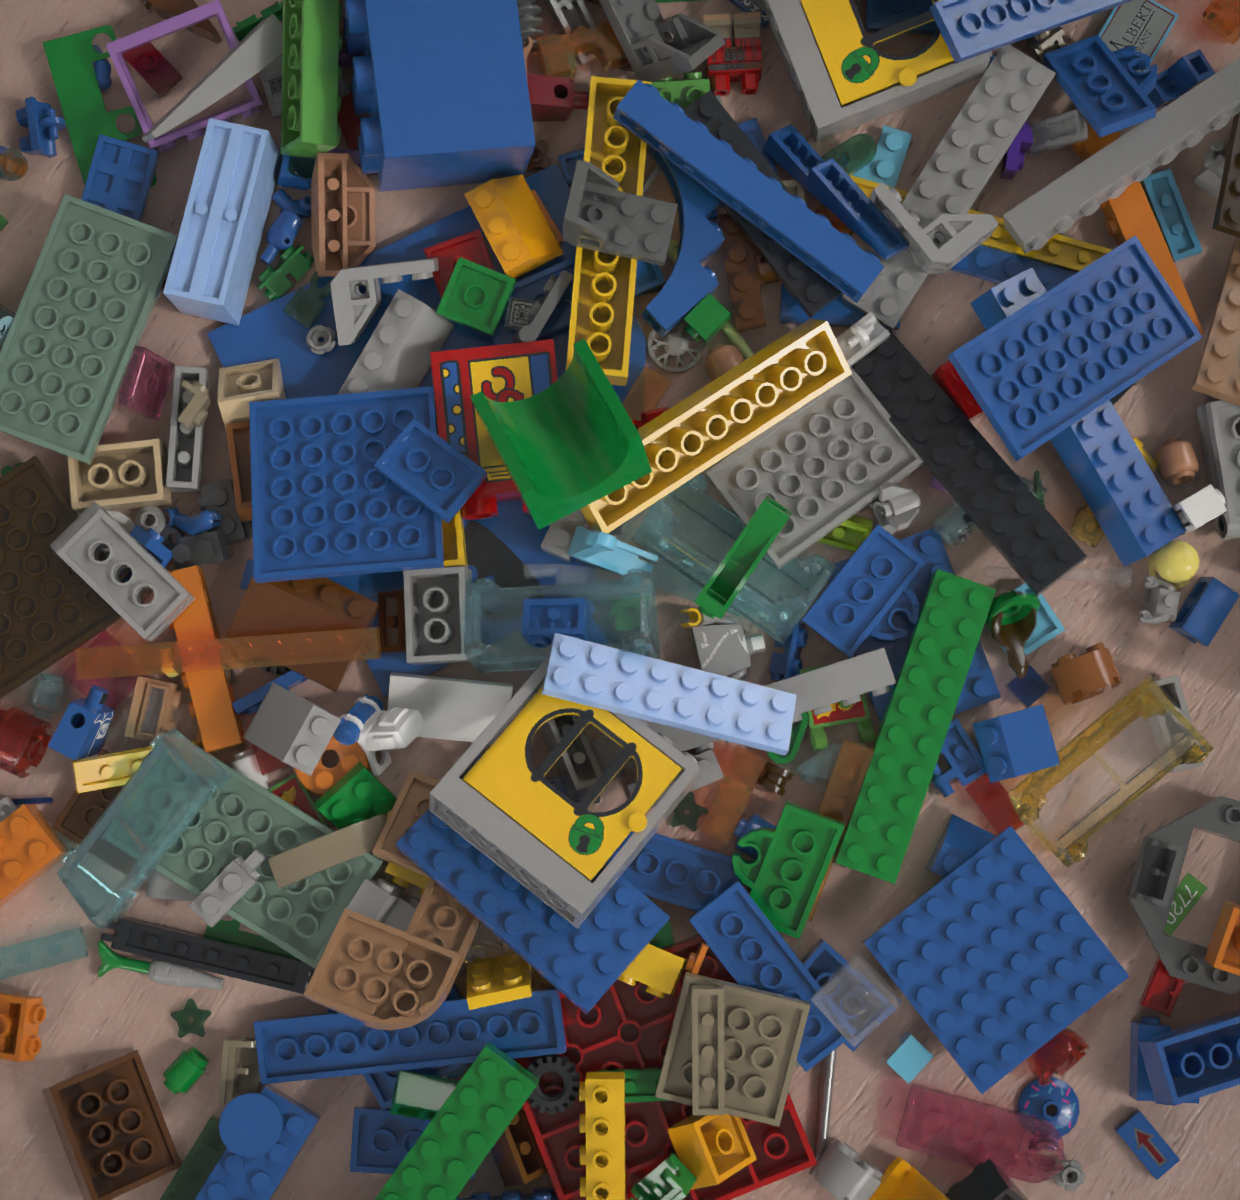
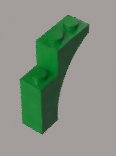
(742, 558)

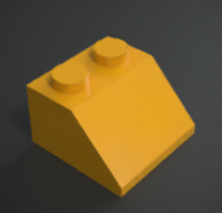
(712, 1147)

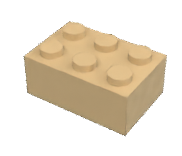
(121, 477)

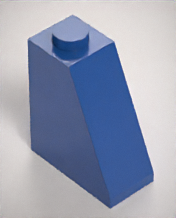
(1138, 1078)

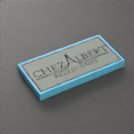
(1139, 25)

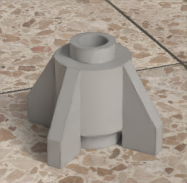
(895, 506)

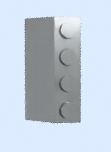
(399, 348)

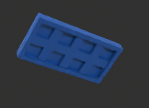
(120, 176)

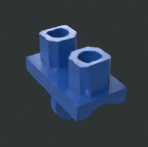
(42, 128)

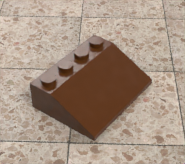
(303, 607)
(112, 1128)

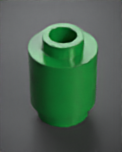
(185, 1070)

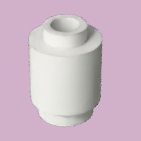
(248, 765)

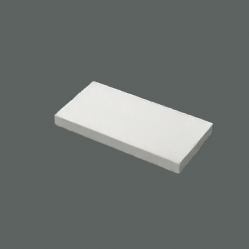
(449, 705)

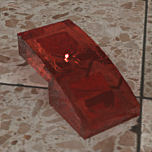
(994, 804)

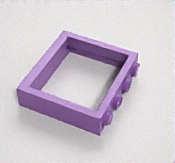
(160, 30)

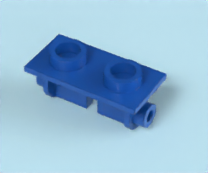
(789, 662)

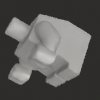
(1211, 174)
(1161, 601)

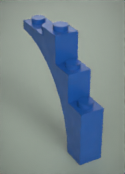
(697, 242)

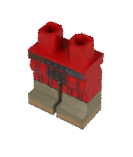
(736, 62)

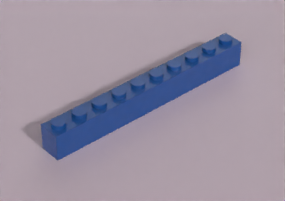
(748, 190)

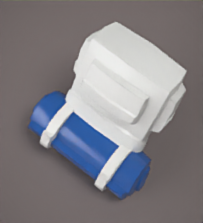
(378, 729)

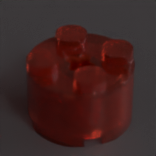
(22, 741)

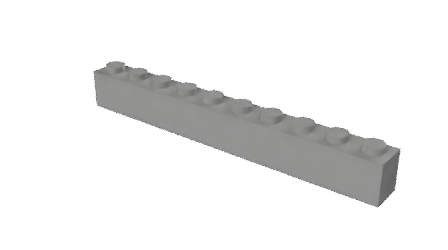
(1126, 160)
(814, 691)

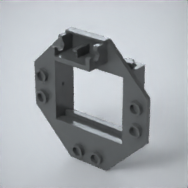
(1156, 882)

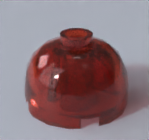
(1057, 1056)

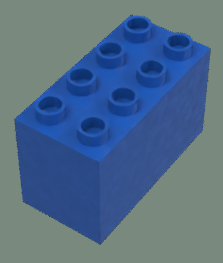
(439, 91)

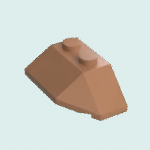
(341, 214)

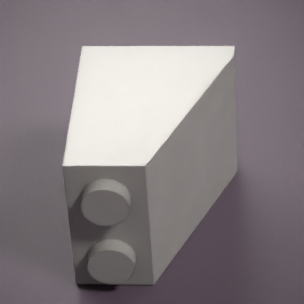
(292, 728)

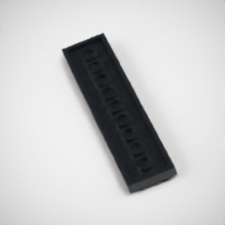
(969, 467)

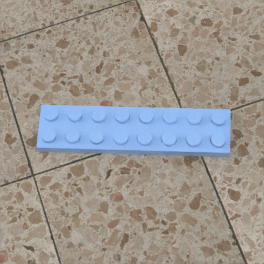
(669, 694)

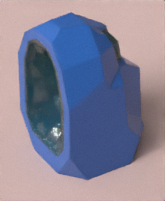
(296, 172)

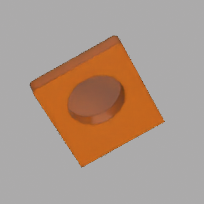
(695, 959)

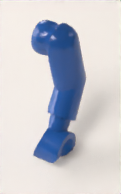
(196, 524)

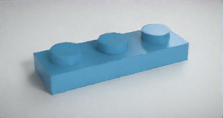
(1171, 215)

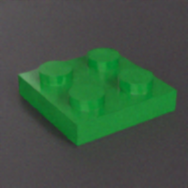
(476, 297)
(355, 798)

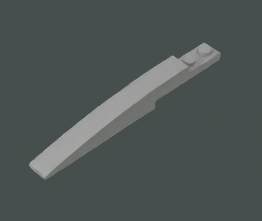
(238, 66)

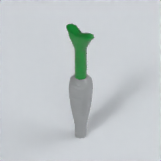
(158, 971)

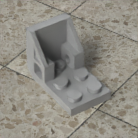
(955, 232)
(354, 309)

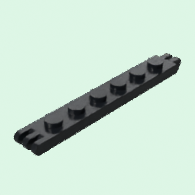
(209, 954)

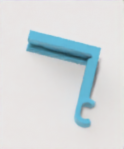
(608, 552)

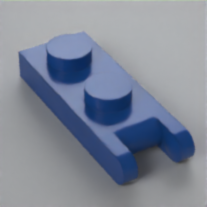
(251, 702)

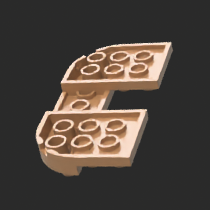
(391, 974)

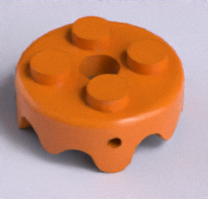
(324, 777)

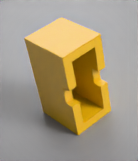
(454, 542)

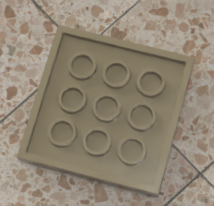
(759, 1049)

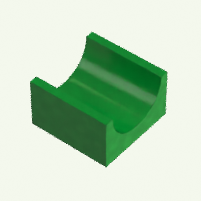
(566, 441)

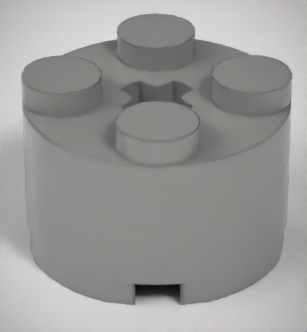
(844, 1174)

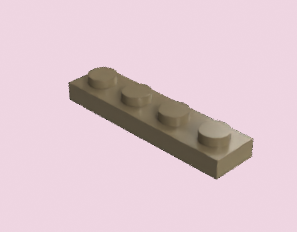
(708, 1050)

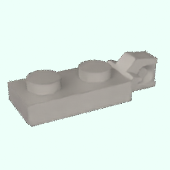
(228, 888)

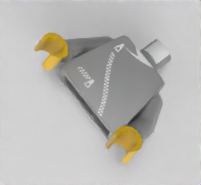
(722, 644)

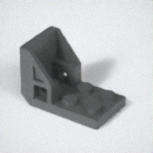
(648, 39)
(616, 221)

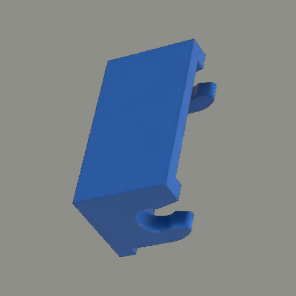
(1204, 610)

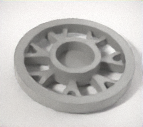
(674, 346)

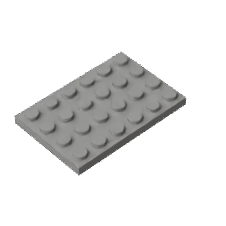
(818, 465)

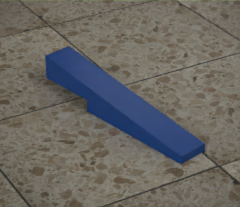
(834, 190)

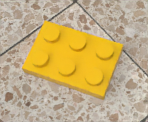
(498, 980)

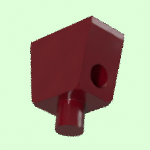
(554, 97)

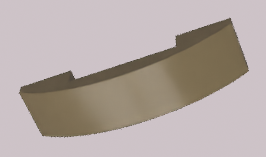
(326, 851)

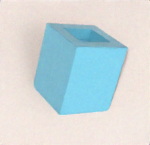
(909, 1057)

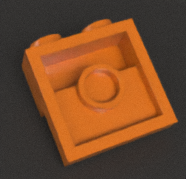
(20, 1026)

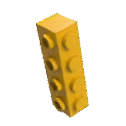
(604, 1136)

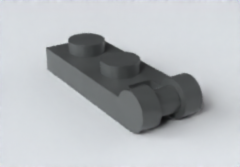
(542, 309)

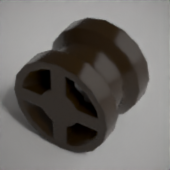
(774, 778)

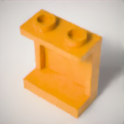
(905, 1182)

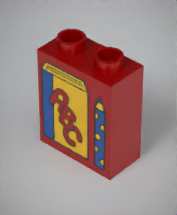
(502, 375)

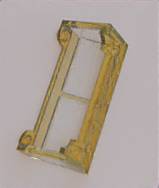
(1107, 769)

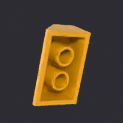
(513, 224)

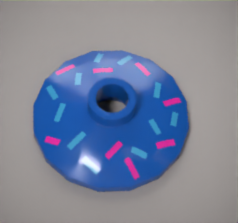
(1036, 1098)

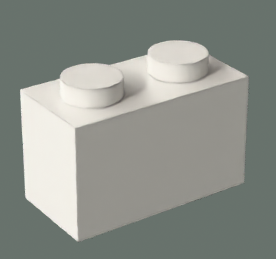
(1200, 508)

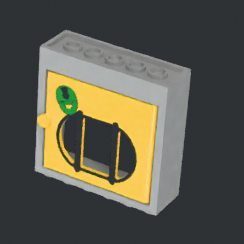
(856, 65)
(501, 771)

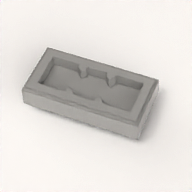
(1058, 132)

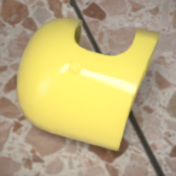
(1175, 563)

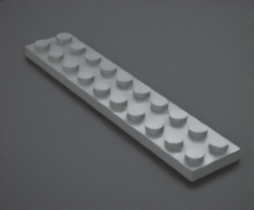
(960, 169)

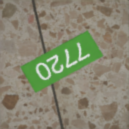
(1185, 898)

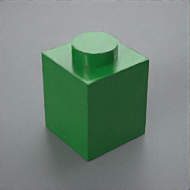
(706, 319)

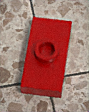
(1161, 990)

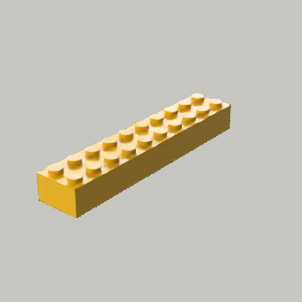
(601, 280)
(726, 417)

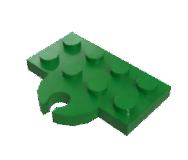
(788, 865)

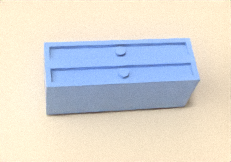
(223, 222)

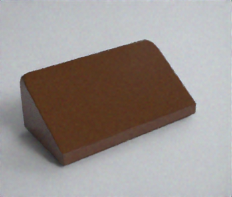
(392, 621)

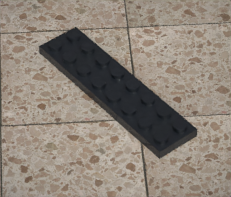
(802, 282)

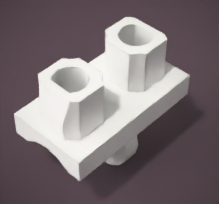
(861, 338)

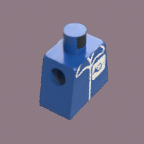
(83, 725)

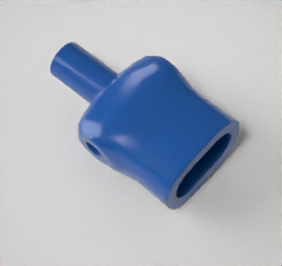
(281, 234)

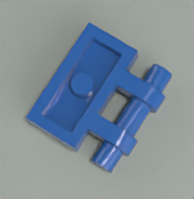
(962, 759)

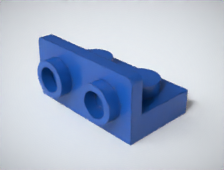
(550, 616)

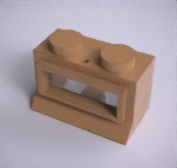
(152, 708)

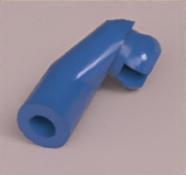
(103, 71)
(299, 207)

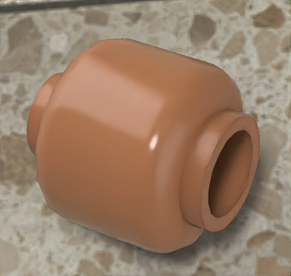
(722, 359)
(1177, 461)

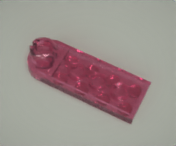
(977, 1131)

